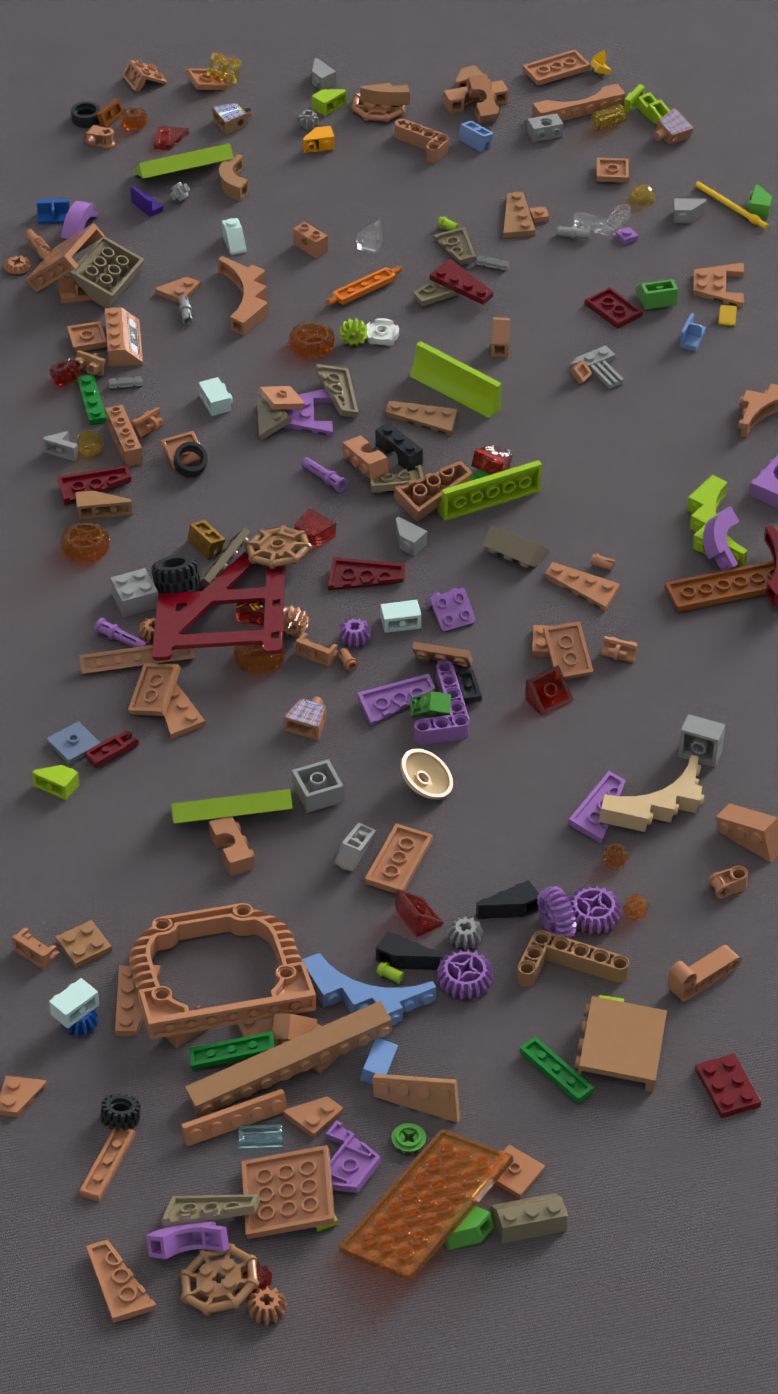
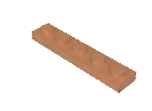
(234, 1117)

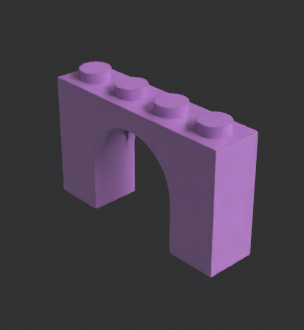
(766, 485)

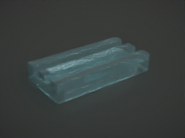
(260, 1139)

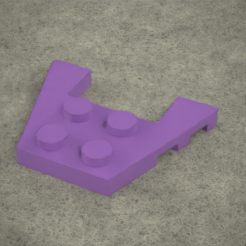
(304, 417)
(352, 1162)

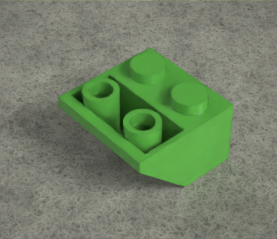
(657, 294)

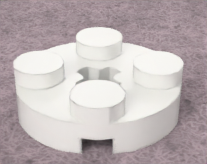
(387, 338)

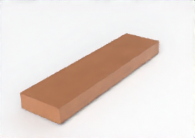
(107, 1164)

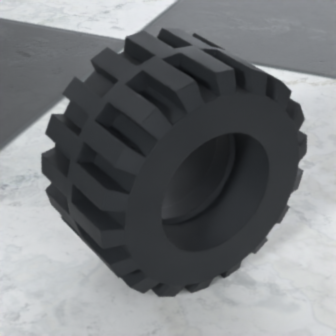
(176, 574)

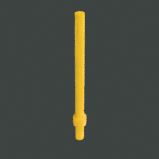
(753, 218)

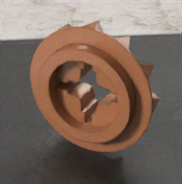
(22, 266)

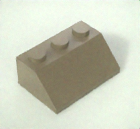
(514, 547)
(530, 1217)

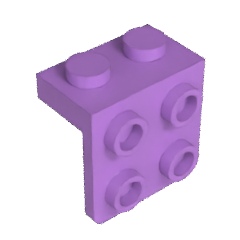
(451, 609)

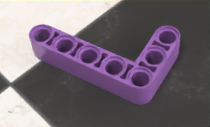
(453, 725)

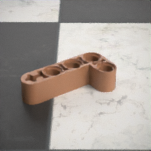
(432, 141)
(691, 980)

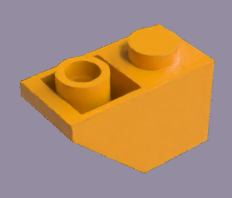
(319, 140)

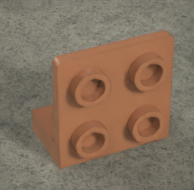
(137, 73)

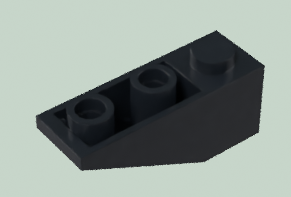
(510, 903)
(406, 954)

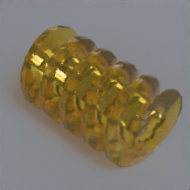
(608, 116)

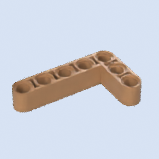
(571, 954)

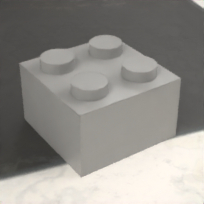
(134, 592)
(701, 739)
(317, 786)

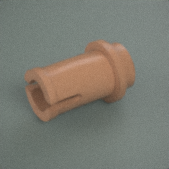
(602, 562)
(348, 661)

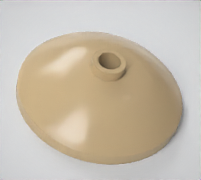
(426, 774)

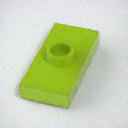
(630, 100)

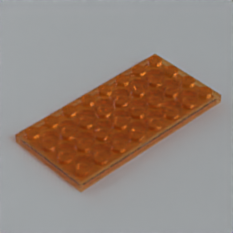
(425, 1204)

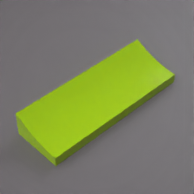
(184, 161)
(456, 380)
(490, 490)
(231, 806)

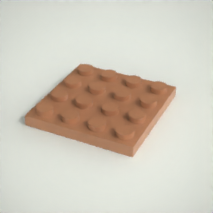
(292, 1191)

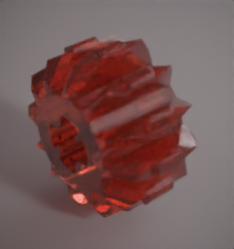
(64, 372)

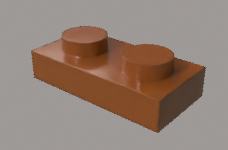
(110, 113)

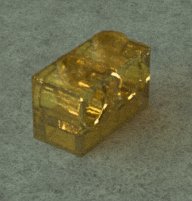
(223, 72)

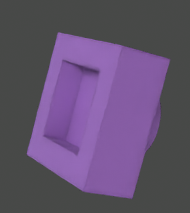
(626, 236)

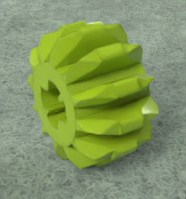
(353, 332)

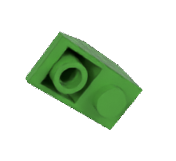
(759, 202)
(430, 704)
(471, 1230)

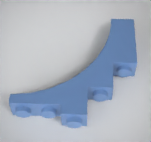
(335, 987)

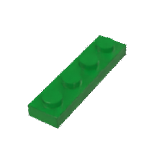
(91, 399)
(230, 1050)
(556, 1070)

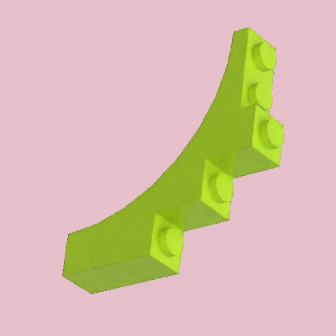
(703, 505)

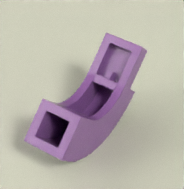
(77, 218)
(715, 538)
(185, 1237)

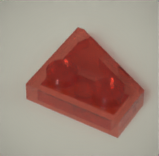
(168, 137)

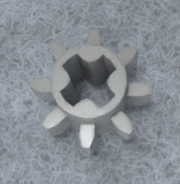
(308, 119)
(179, 191)

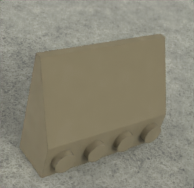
(106, 271)

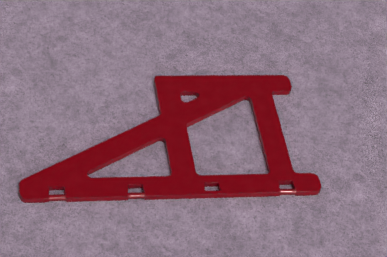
(172, 623)

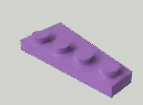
(391, 698)
(587, 815)

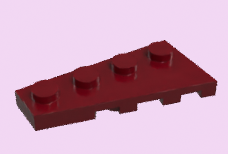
(460, 281)
(94, 480)
(356, 573)

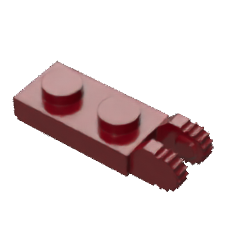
(111, 748)

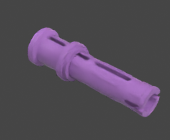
(335, 479)
(114, 632)

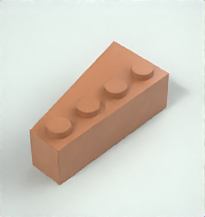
(424, 495)

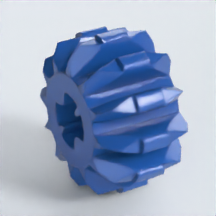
(84, 1025)

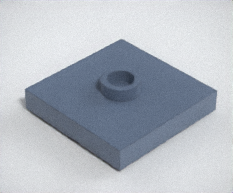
(72, 742)

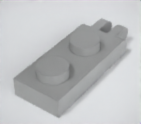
(595, 356)

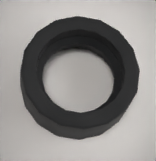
(85, 107)
(195, 448)

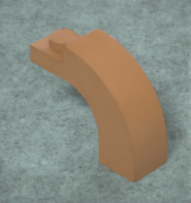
(230, 183)

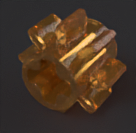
(615, 855)
(636, 906)

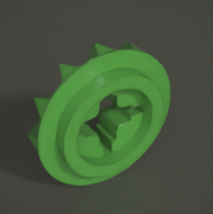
(408, 1130)

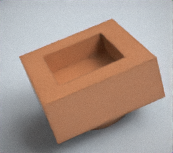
(539, 214)
(580, 371)

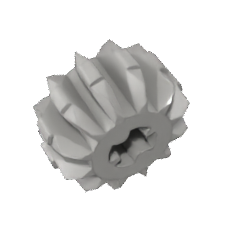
(465, 933)

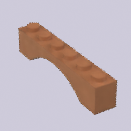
(604, 98)

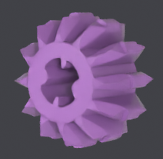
(354, 632)

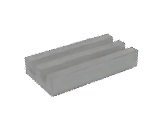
(610, 374)

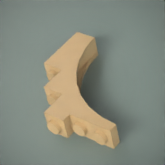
(638, 811)

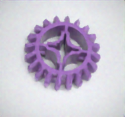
(595, 910)
(556, 912)
(465, 974)

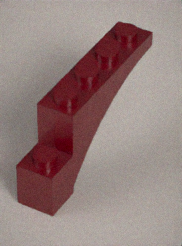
(771, 541)

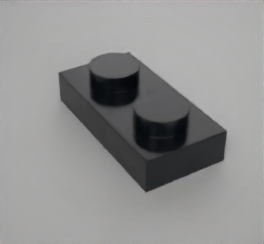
(469, 686)

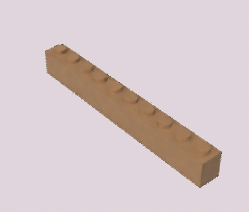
(289, 1059)

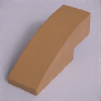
(385, 94)

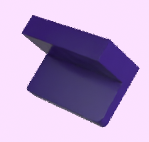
(145, 202)

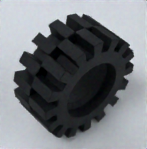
(120, 1111)

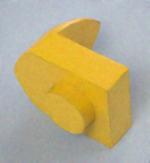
(599, 65)

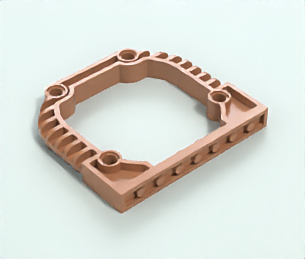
(169, 1017)

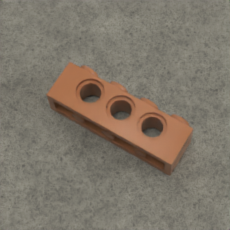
(124, 436)

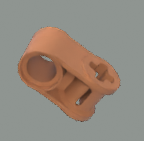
(99, 136)
(729, 882)

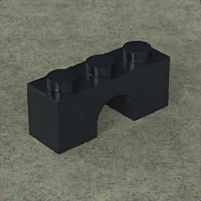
(391, 439)

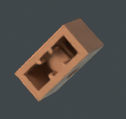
(310, 240)

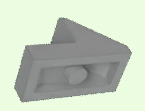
(59, 445)

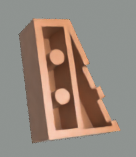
(750, 829)

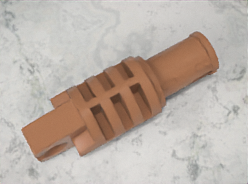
(38, 244)

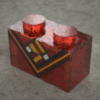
(251, 612)

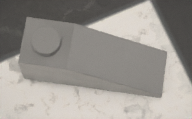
(354, 847)

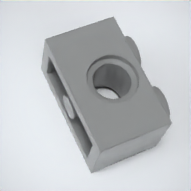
(545, 127)

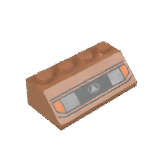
(123, 338)

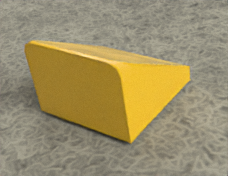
(727, 315)

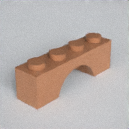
(457, 99)

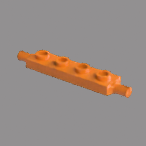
(364, 285)

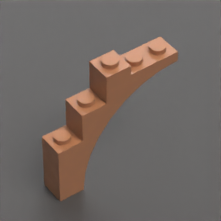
(252, 286)
(757, 407)

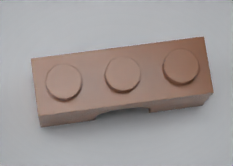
(480, 87)
(359, 454)
(237, 856)

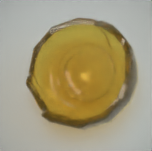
(642, 194)
(89, 443)

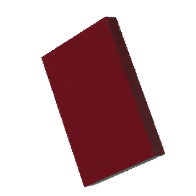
(613, 307)

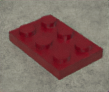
(728, 1085)

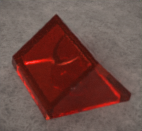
(547, 690)
(416, 913)

